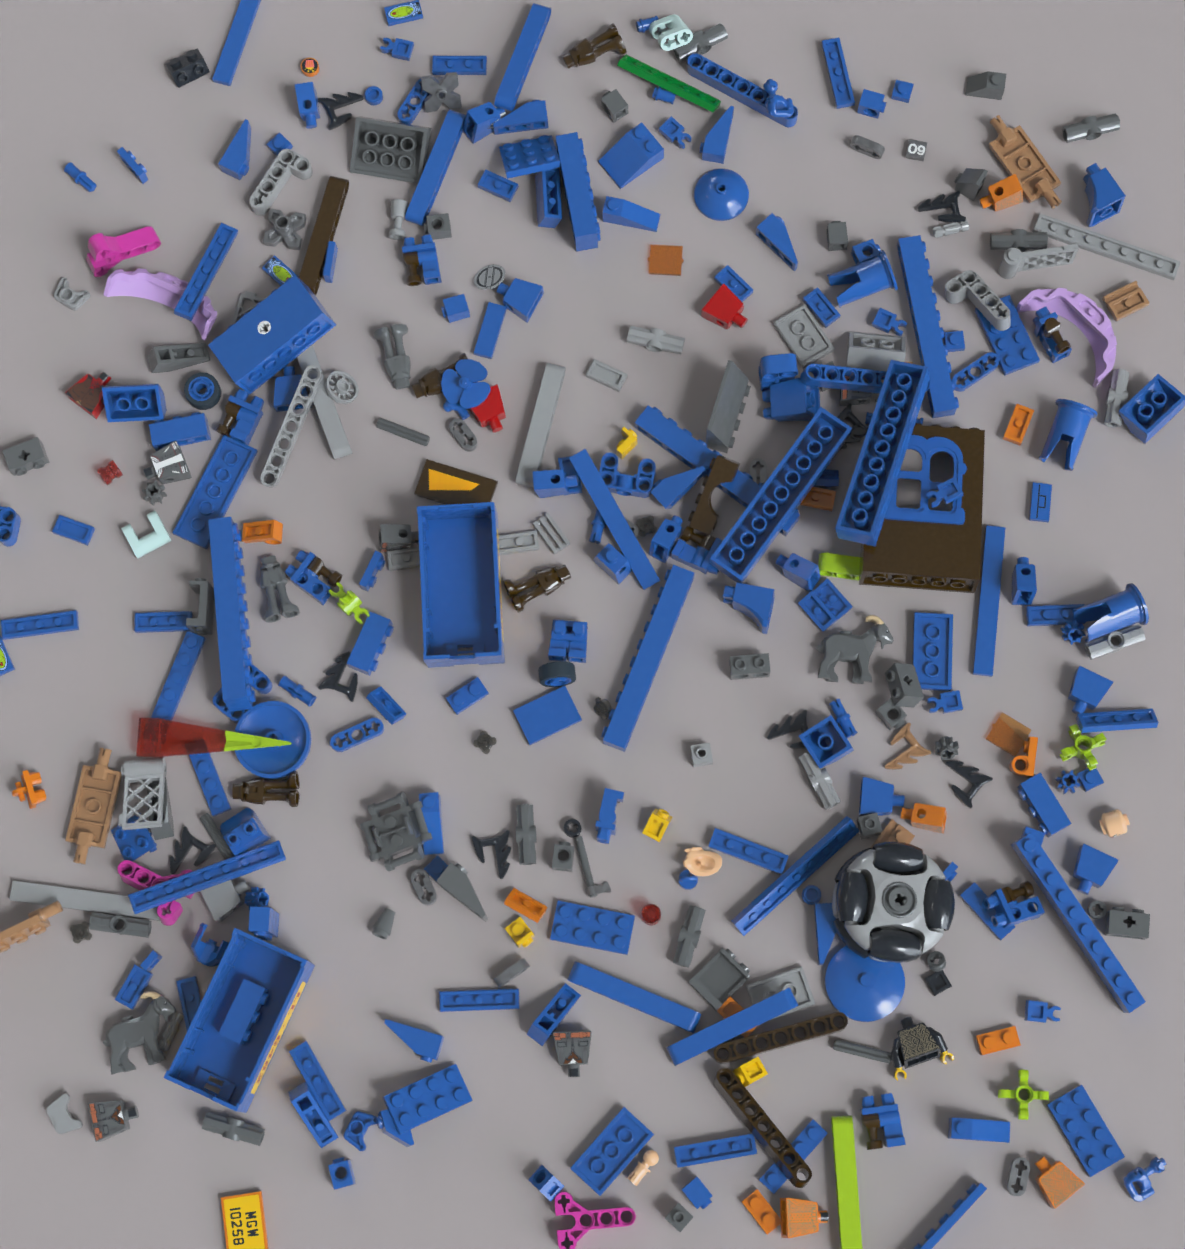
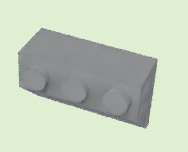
(874, 350)

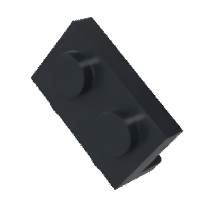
(187, 67)

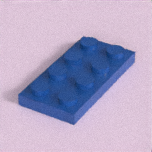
(1011, 345)
(933, 650)
(592, 927)
(427, 1099)
(1085, 1131)
(612, 1151)

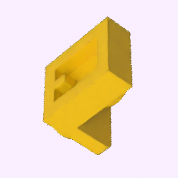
(627, 445)
(657, 824)
(520, 933)
(750, 1071)

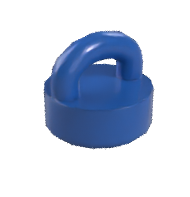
(687, 880)

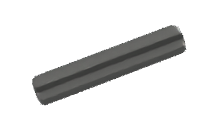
(403, 432)
(216, 836)
(862, 1051)

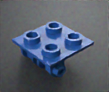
(133, 842)

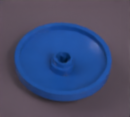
(278, 722)
(863, 987)

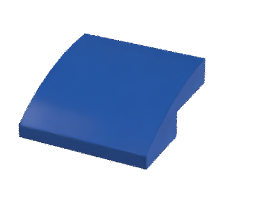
(825, 605)

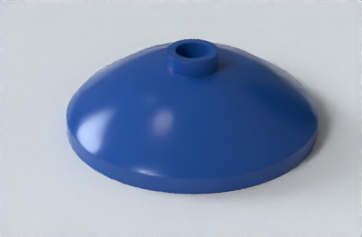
(721, 204)

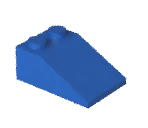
(632, 155)

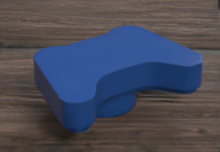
(357, 1128)

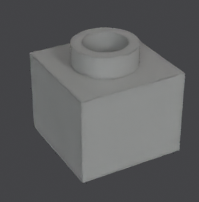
(701, 761)

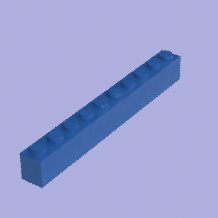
(926, 325)
(696, 454)
(648, 659)
(1078, 923)

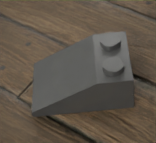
(456, 883)

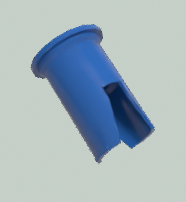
(872, 275)
(1070, 426)
(1113, 612)

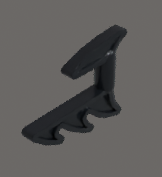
(331, 105)
(949, 202)
(858, 428)
(333, 681)
(799, 724)
(976, 780)
(187, 843)
(500, 843)

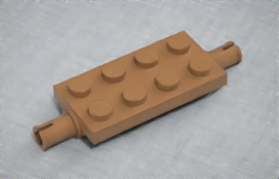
(1022, 158)
(93, 806)
(36, 925)

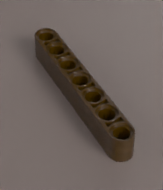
(323, 232)
(788, 1031)
(762, 1137)

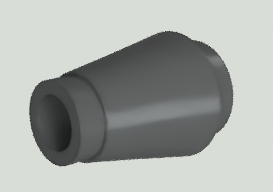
(384, 924)

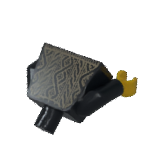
(917, 1045)

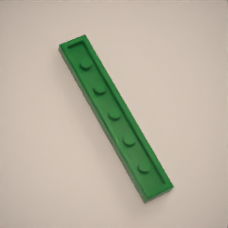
(669, 83)

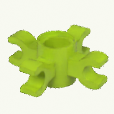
(349, 603)
(1069, 752)
(1023, 1113)

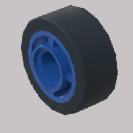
(202, 381)
(557, 674)

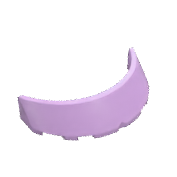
(162, 289)
(1083, 314)

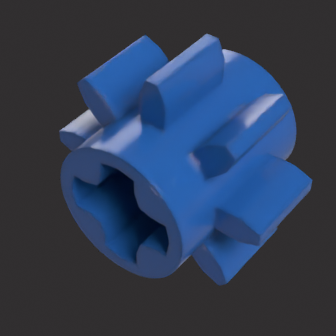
(1070, 627)
(1073, 780)
(256, 897)

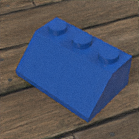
(134, 403)
(1152, 408)

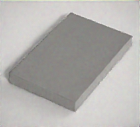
(803, 336)
(772, 985)

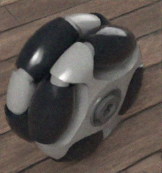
(889, 892)

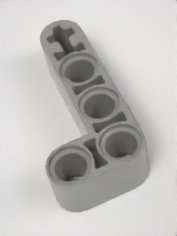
(262, 200)
(971, 286)

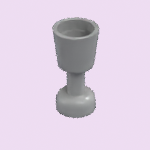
(398, 212)

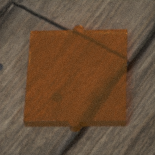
(665, 260)
(1008, 734)

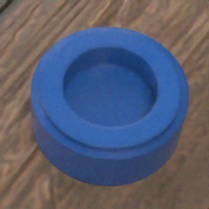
(373, 95)

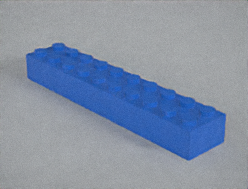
(882, 453)
(780, 495)
(230, 614)

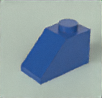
(388, 1128)

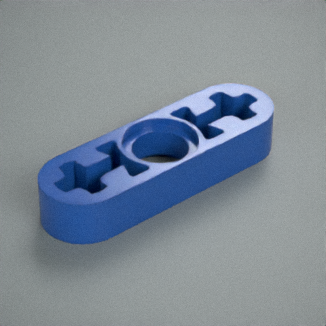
(414, 109)
(983, 360)
(368, 723)

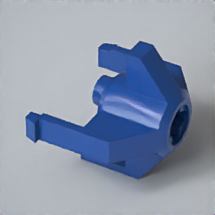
(207, 952)

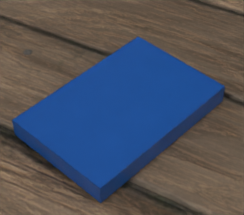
(547, 715)

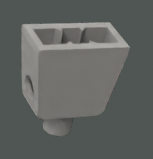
(224, 898)

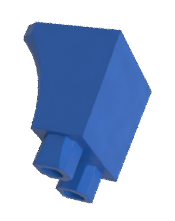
(1103, 195)
(791, 401)
(752, 601)
(244, 832)

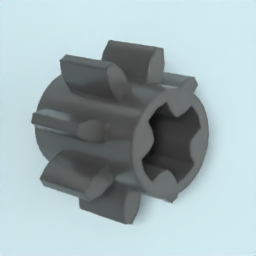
(157, 497)
(946, 748)

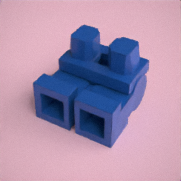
(570, 639)

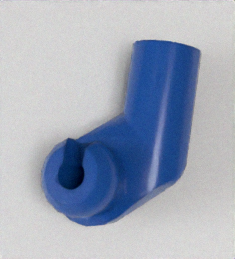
(463, 413)

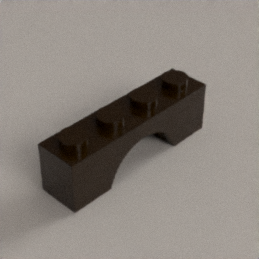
(704, 517)

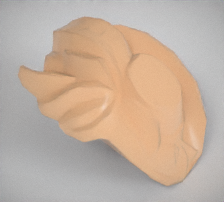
(702, 862)

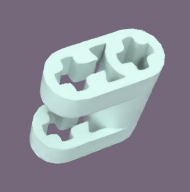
(676, 29)
(150, 541)

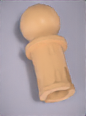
(650, 1158)

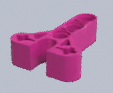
(109, 251)
(139, 873)
(577, 1211)

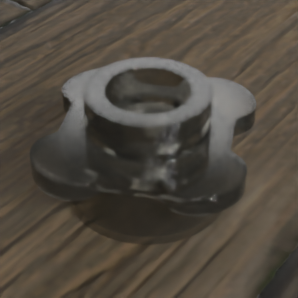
(646, 521)
(602, 708)
(485, 737)
(75, 929)

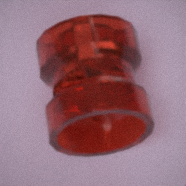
(110, 472)
(651, 911)

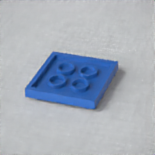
(529, 156)

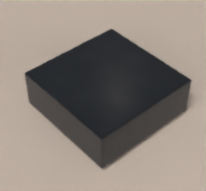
(938, 982)

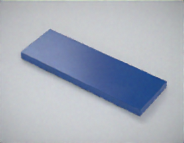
(215, 490)

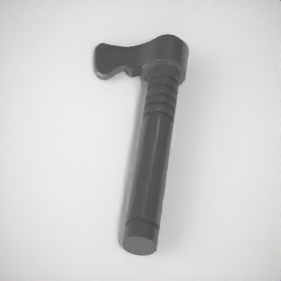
(592, 889)

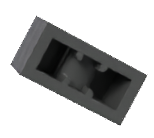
(16, 456)
(904, 685)
(1137, 930)

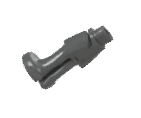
(397, 366)
(271, 579)

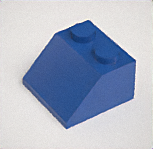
(826, 742)

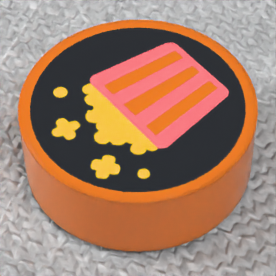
(310, 67)

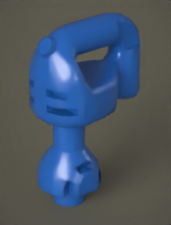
(776, 103)
(1141, 1177)

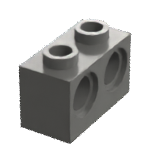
(749, 666)

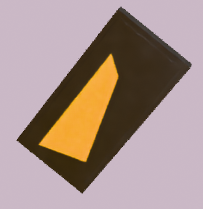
(453, 486)

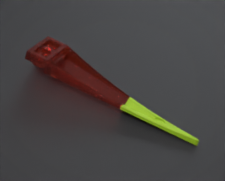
(171, 738)

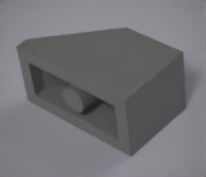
(986, 85)
(970, 182)

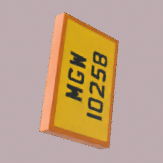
(244, 1221)

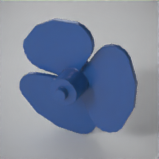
(462, 387)

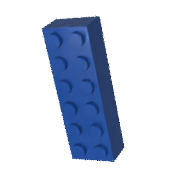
(578, 191)

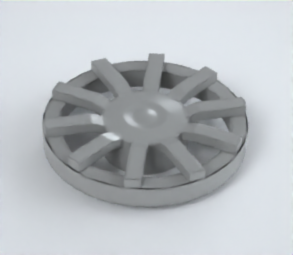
(341, 387)

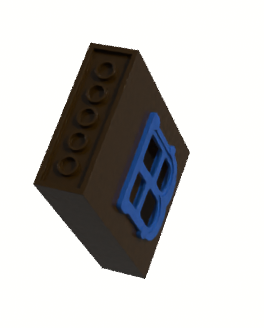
(926, 545)

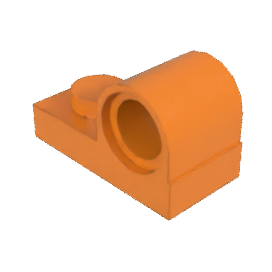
(263, 531)
(1030, 749)

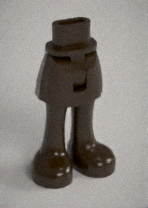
(585, 54)
(431, 382)
(548, 580)
(256, 789)

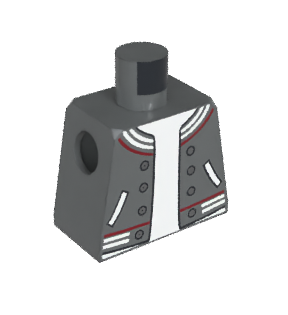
(168, 465)

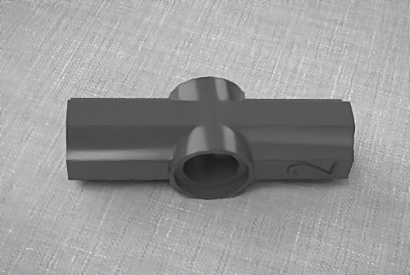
(701, 42)
(1091, 128)
(1018, 239)
(526, 834)
(108, 923)
(689, 936)
(233, 1129)

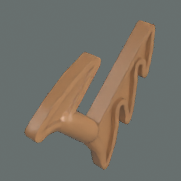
(915, 751)

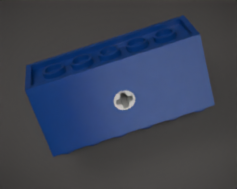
(272, 334)

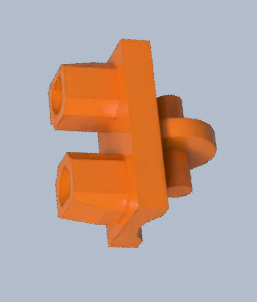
(28, 781)

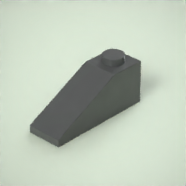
(177, 357)
(167, 828)

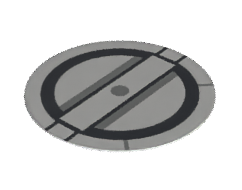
(489, 277)

